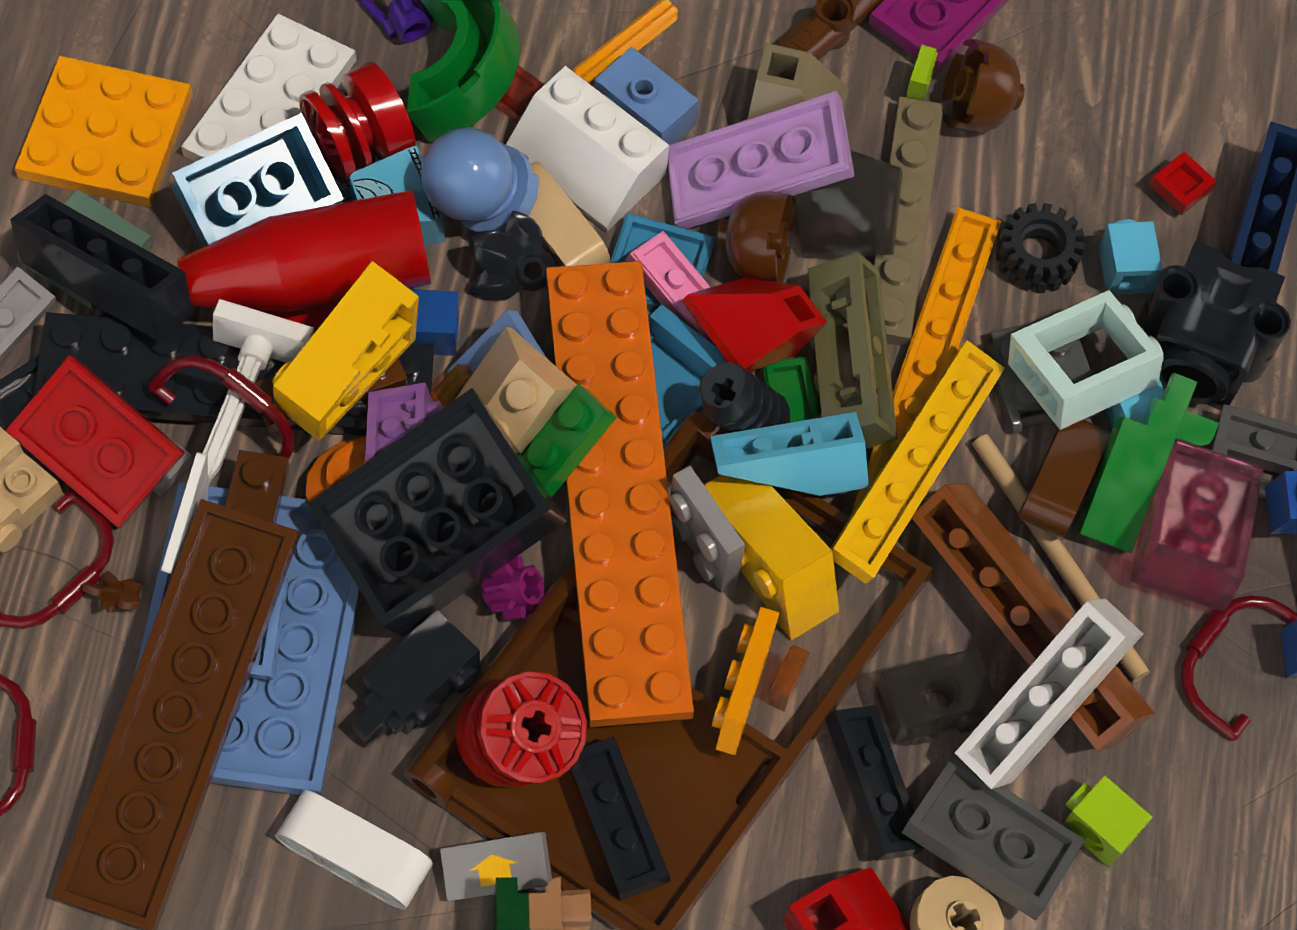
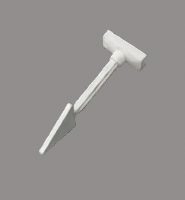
(259, 338)

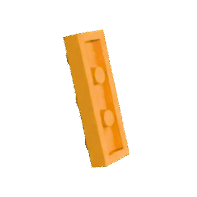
(743, 680)

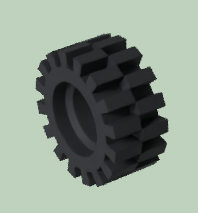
(1046, 226)

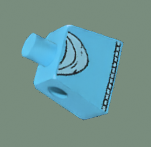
(400, 174)

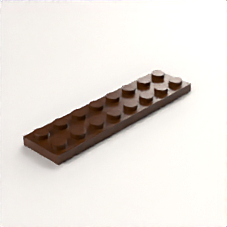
(177, 716)

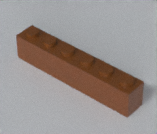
(1021, 602)

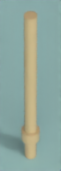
(1050, 544)

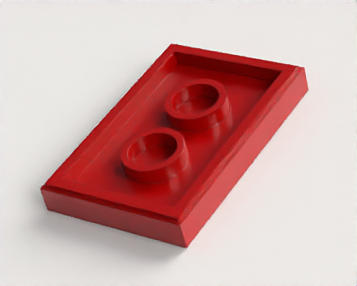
(95, 441)

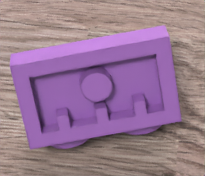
(395, 413)

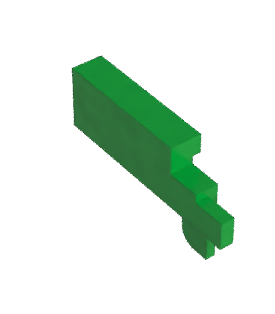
(1136, 463)

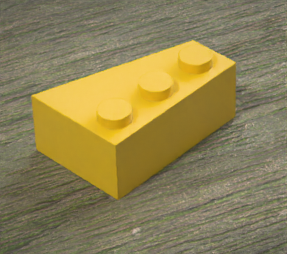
(348, 352)
(781, 554)

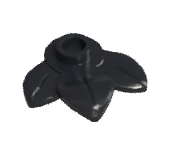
(505, 256)

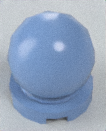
(477, 179)

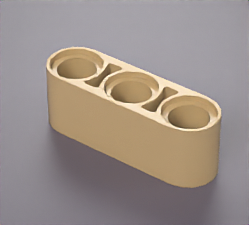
(563, 226)

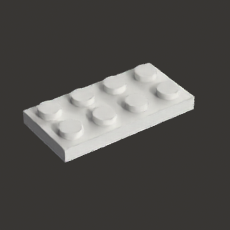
(268, 85)

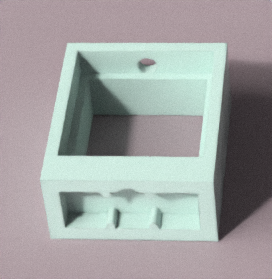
(1050, 385)

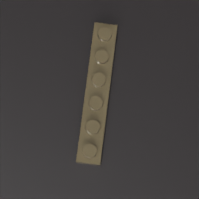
(915, 152)

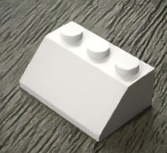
(590, 148)

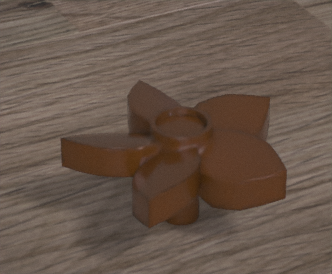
(115, 593)

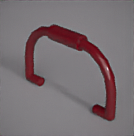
(233, 381)
(72, 591)
(1201, 644)
(23, 744)

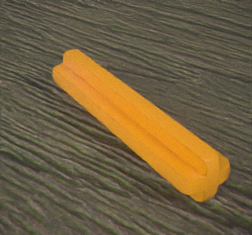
(634, 35)

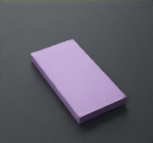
(774, 152)

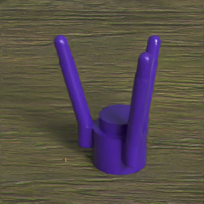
(405, 19)

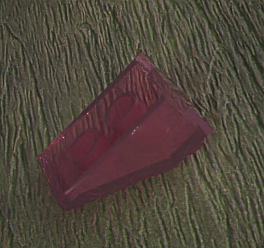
(1199, 526)

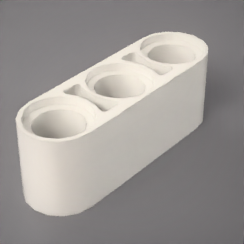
(354, 849)

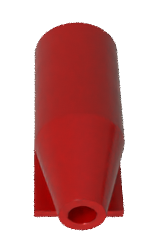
(310, 257)

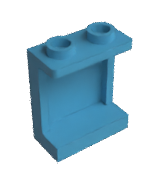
(679, 363)

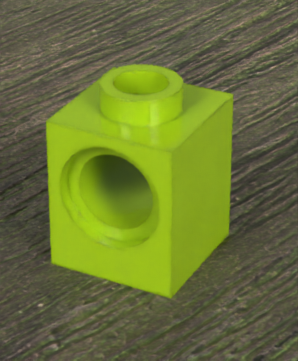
(1105, 819)

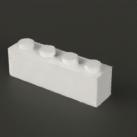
(1048, 693)

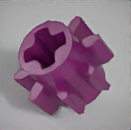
(513, 589)

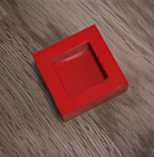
(1182, 183)

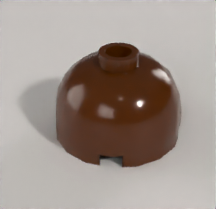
(982, 87)
(759, 235)

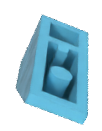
(801, 456)

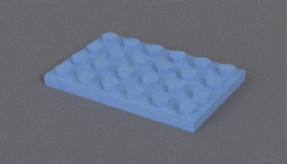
(289, 723)

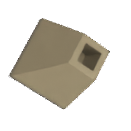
(789, 78)

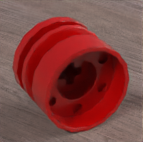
(362, 120)
(498, 745)

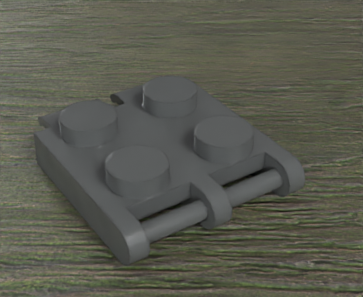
(1014, 395)

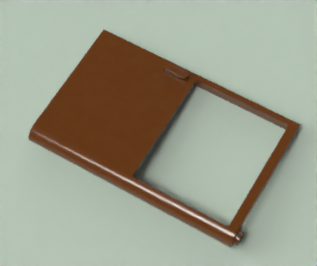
(673, 764)

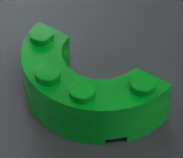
(472, 71)

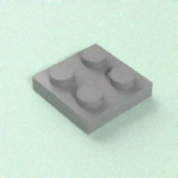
(706, 530)

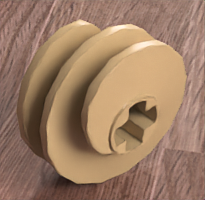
(954, 902)

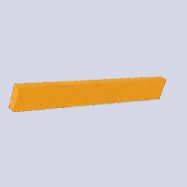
(939, 323)

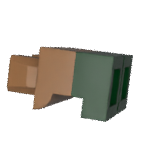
(540, 911)

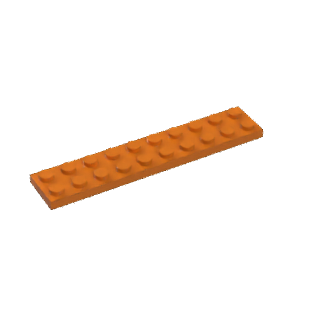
(621, 502)

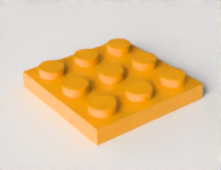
(104, 131)

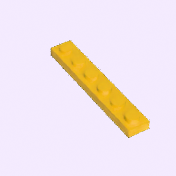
(915, 462)

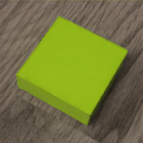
(922, 73)

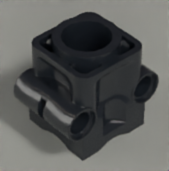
(1215, 323)

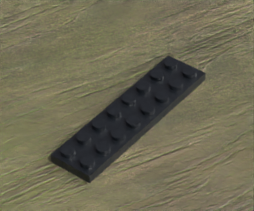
(131, 359)

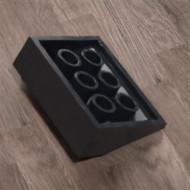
(435, 513)

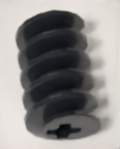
(741, 400)

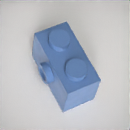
(649, 96)

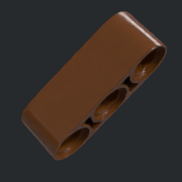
(1064, 477)

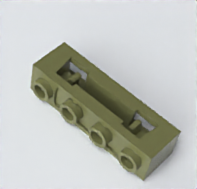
(858, 352)

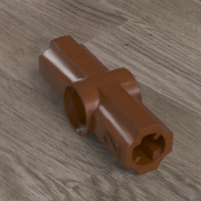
(820, 34)

